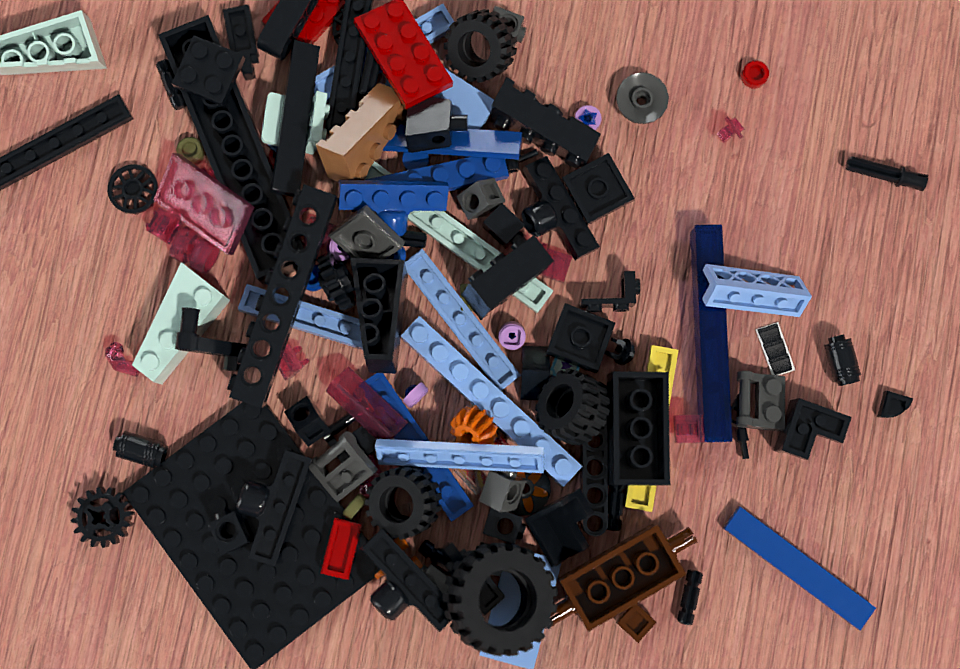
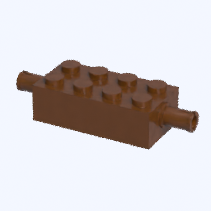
(622, 576)

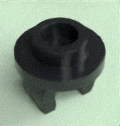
(623, 352)

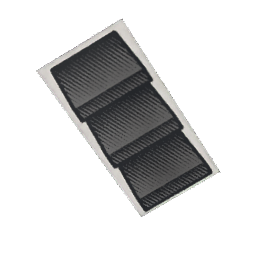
(775, 349)

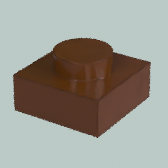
(636, 622)

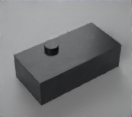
(638, 428)

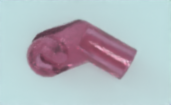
(117, 361)

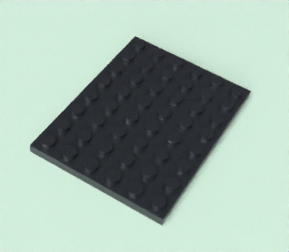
(251, 601)

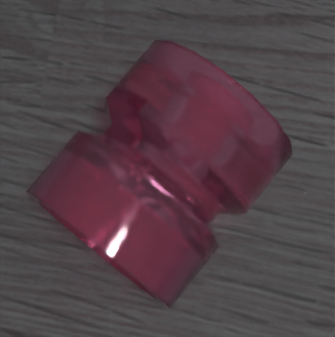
(191, 248)

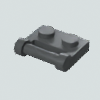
(768, 401)
(347, 474)

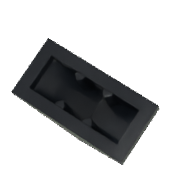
(534, 371)

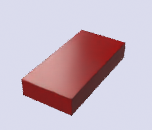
(341, 548)

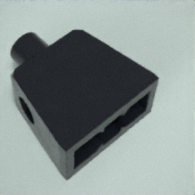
(432, 125)

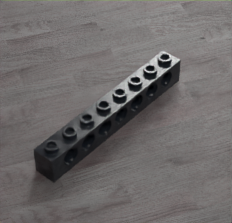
(239, 385)

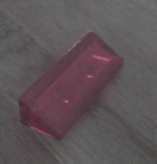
(365, 405)

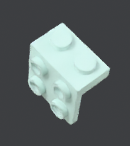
(273, 115)

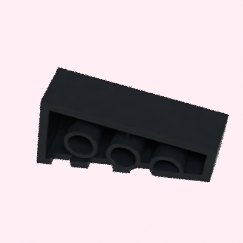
(543, 125)
(380, 306)

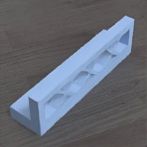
(755, 294)

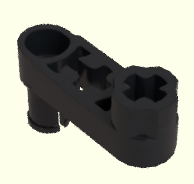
(190, 341)

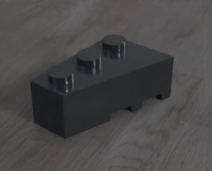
(506, 275)

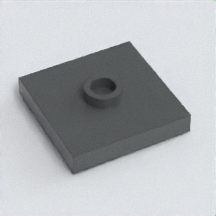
(366, 236)

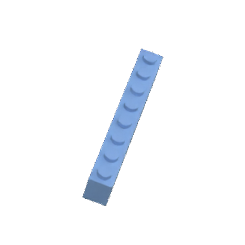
(487, 396)

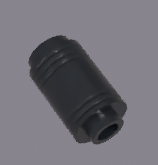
(842, 360)
(140, 449)

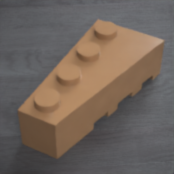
(363, 135)

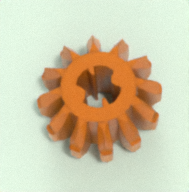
(473, 426)

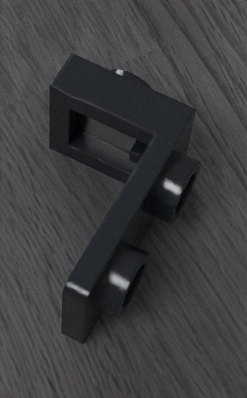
(629, 289)

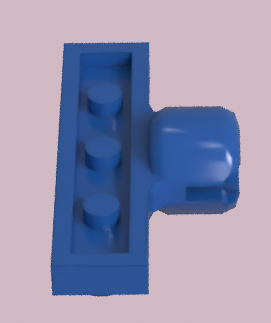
(393, 199)

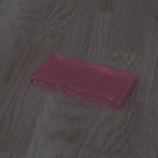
(203, 203)

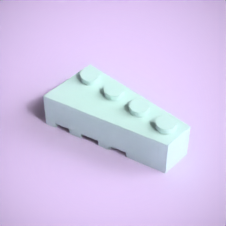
(52, 46)
(157, 353)

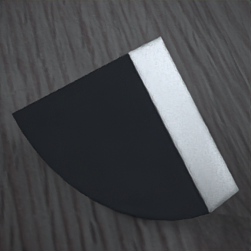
(893, 404)

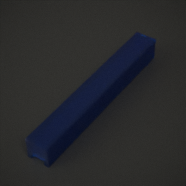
(710, 338)

